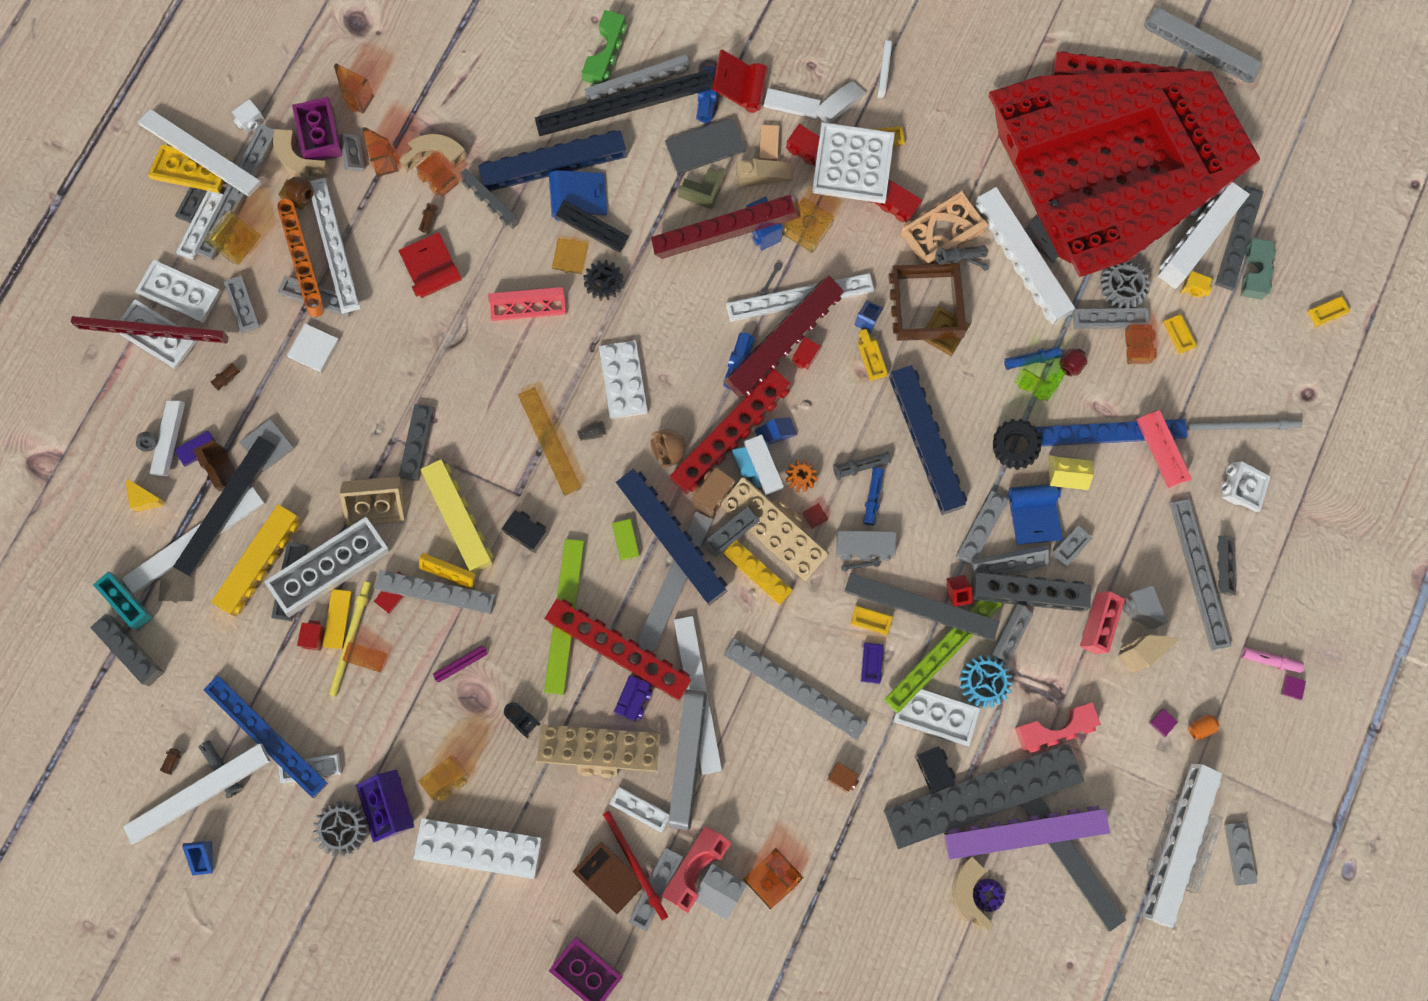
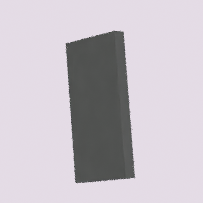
(705, 146)

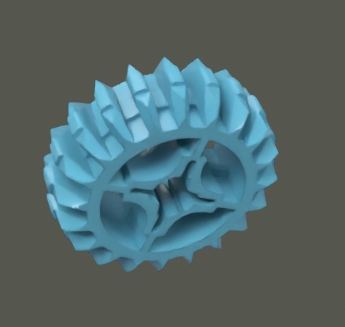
(971, 690)

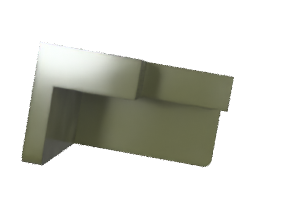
(705, 193)

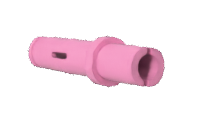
(1280, 662)

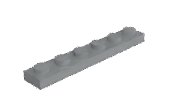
(638, 78)
(435, 592)

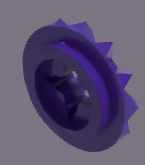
(980, 899)

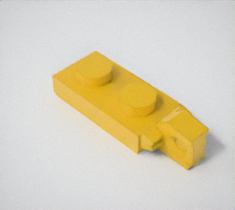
(871, 357)

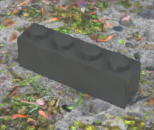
(127, 650)

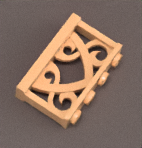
(969, 233)

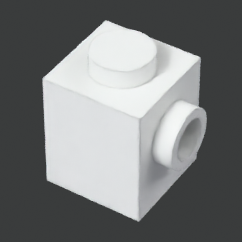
(247, 116)

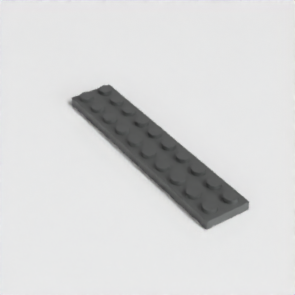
(983, 796)

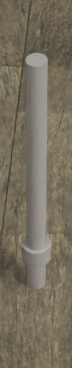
(1280, 424)

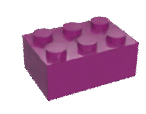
(317, 129)
(585, 972)

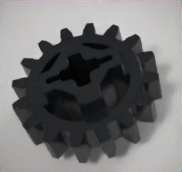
(612, 277)

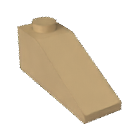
(762, 172)

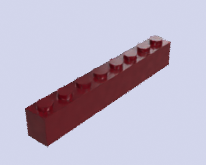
(726, 226)
(783, 336)

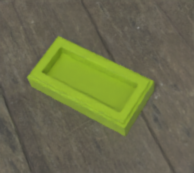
(625, 539)

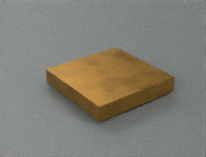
(940, 319)

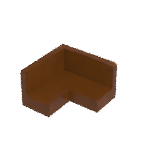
(216, 462)

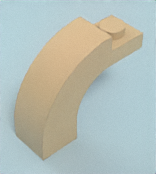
(437, 144)
(285, 145)
(962, 892)

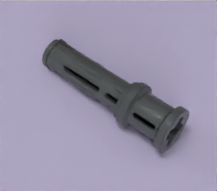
(955, 254)
(851, 465)
(215, 763)

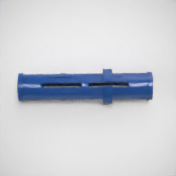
(1039, 356)
(872, 503)

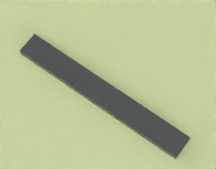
(922, 606)
(1080, 872)

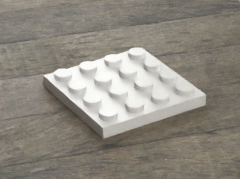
(853, 163)

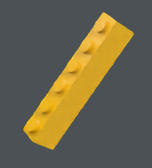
(256, 561)

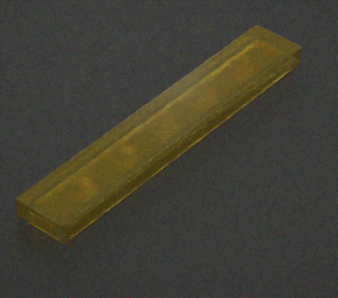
(549, 441)

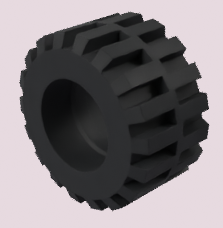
(1016, 428)

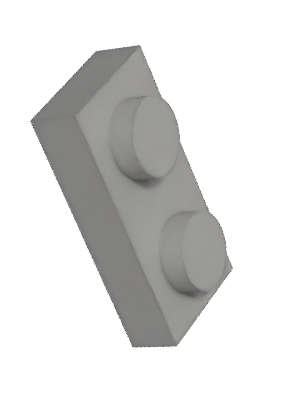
(352, 152)
(1072, 545)

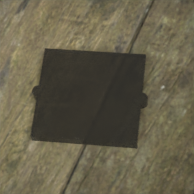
(176, 586)

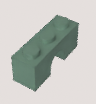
(1261, 255)

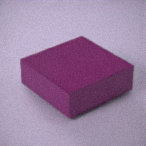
(1293, 687)
(1163, 722)

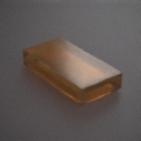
(364, 657)

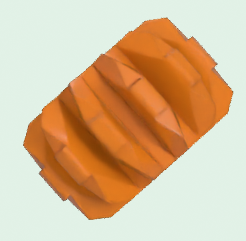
(798, 481)

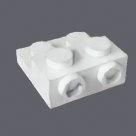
(1245, 486)

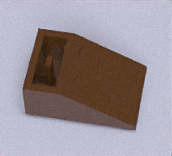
(608, 877)

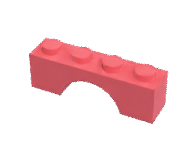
(1080, 719)
(682, 888)

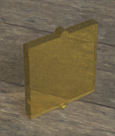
(569, 256)

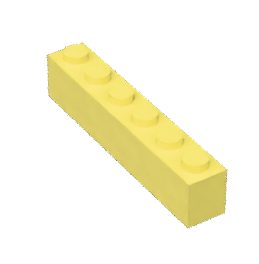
(456, 516)

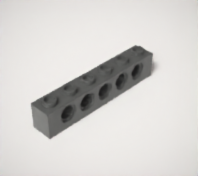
(982, 592)

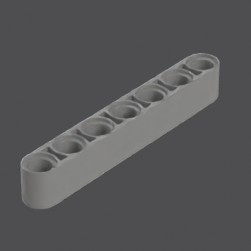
(1203, 45)
(687, 759)

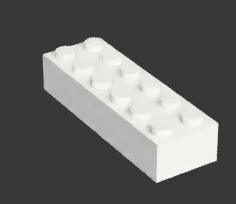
(1202, 234)
(327, 567)
(478, 848)

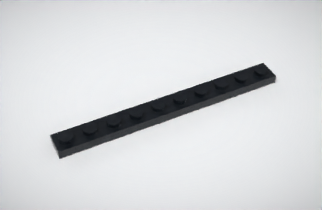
(624, 102)

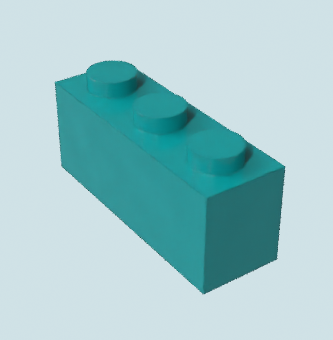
(123, 601)

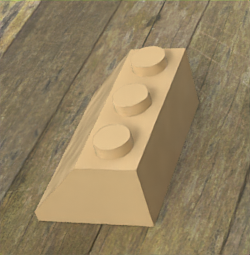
(376, 499)
(1145, 651)

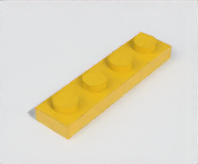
(757, 572)

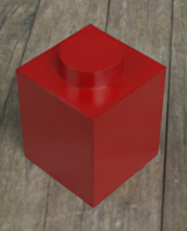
(806, 353)
(959, 590)
(311, 635)

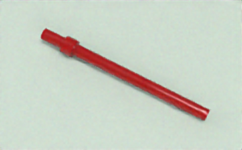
(654, 900)

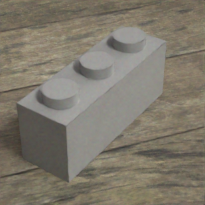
(865, 545)

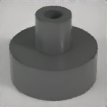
(146, 441)

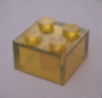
(811, 227)
(232, 237)
(444, 779)

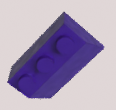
(385, 805)

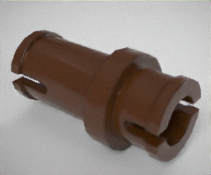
(429, 215)
(224, 377)

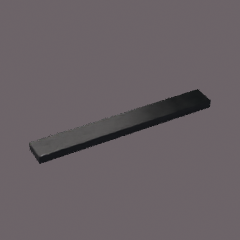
(224, 506)

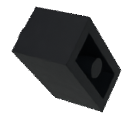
(525, 531)
(935, 769)

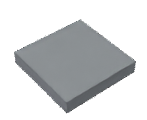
(272, 434)

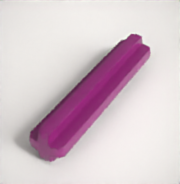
(460, 663)

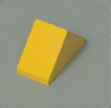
(140, 499)

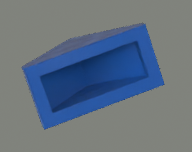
(868, 316)
(777, 430)
(199, 857)

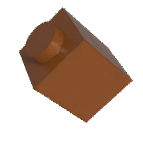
(843, 778)

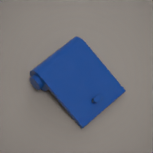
(578, 190)
(1033, 511)

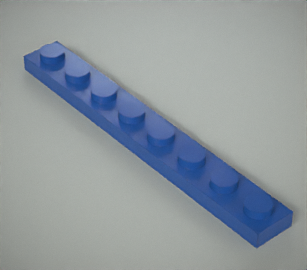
(1102, 433)
(264, 734)

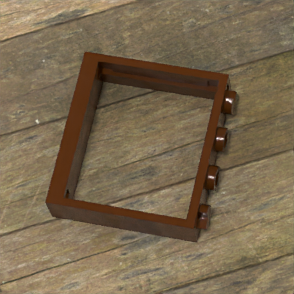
(928, 271)

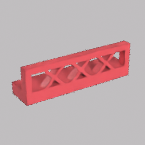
(527, 297)
(1163, 448)

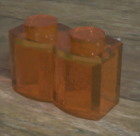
(436, 175)
(1140, 344)

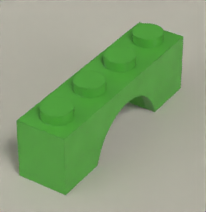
(597, 67)

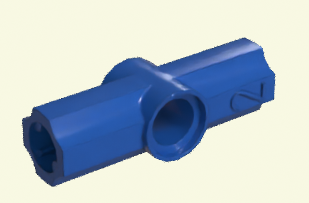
(706, 101)
(741, 351)

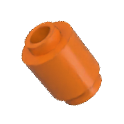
(1203, 727)

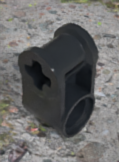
(521, 720)

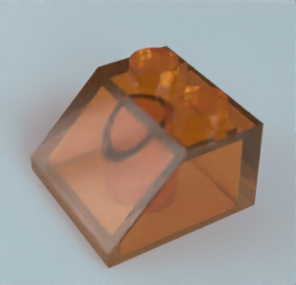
(354, 89)
(381, 153)
(773, 878)

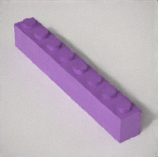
(1026, 833)

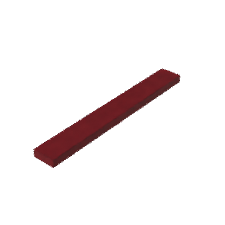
(149, 329)

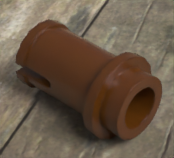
(170, 761)

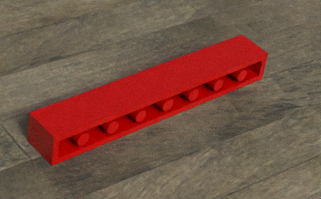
(898, 200)

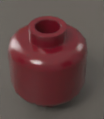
(1073, 362)

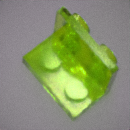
(1040, 388)

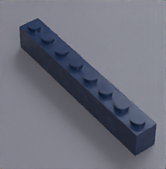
(562, 157)
(927, 440)
(670, 535)

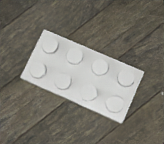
(178, 291)
(167, 350)
(623, 379)
(939, 717)

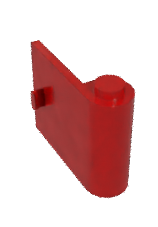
(740, 81)
(429, 265)

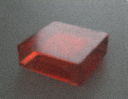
(815, 516)

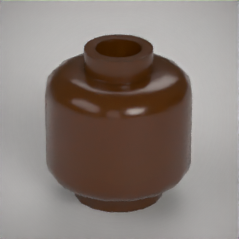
(299, 190)

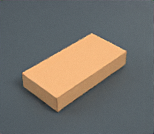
(769, 142)

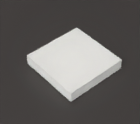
(313, 348)

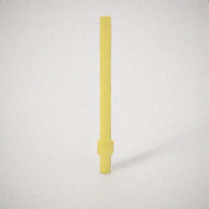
(361, 601)

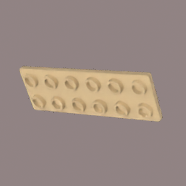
(778, 528)
(598, 750)

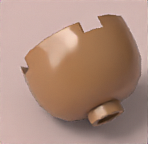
(668, 447)

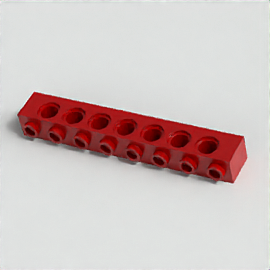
(1100, 64)
(773, 381)
(556, 618)

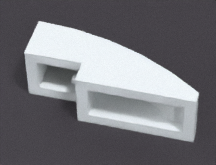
(840, 102)

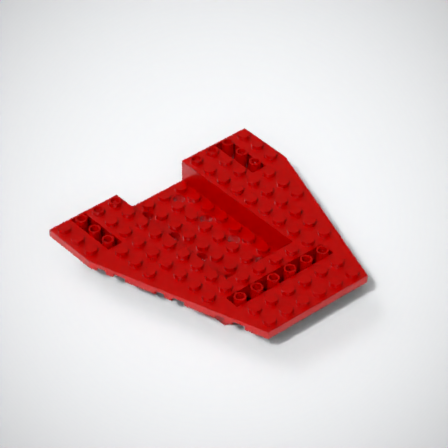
(1184, 134)

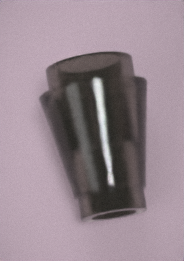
(592, 431)

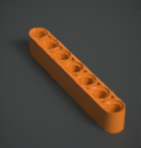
(303, 264)

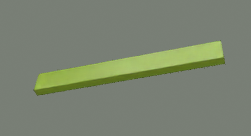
(561, 641)
(935, 660)

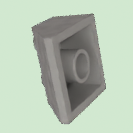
(1145, 607)
(719, 891)

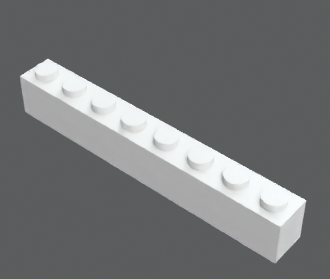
(1024, 256)
(1182, 845)

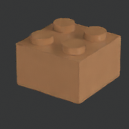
(712, 492)

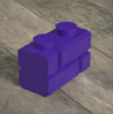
(633, 698)

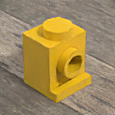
(1197, 285)

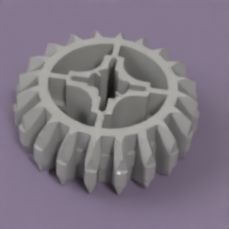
(1117, 273)
(341, 838)

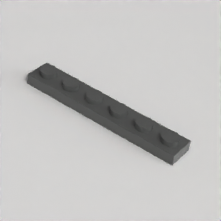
(1238, 240)

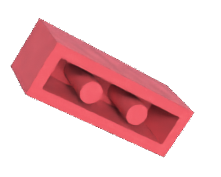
(1102, 622)

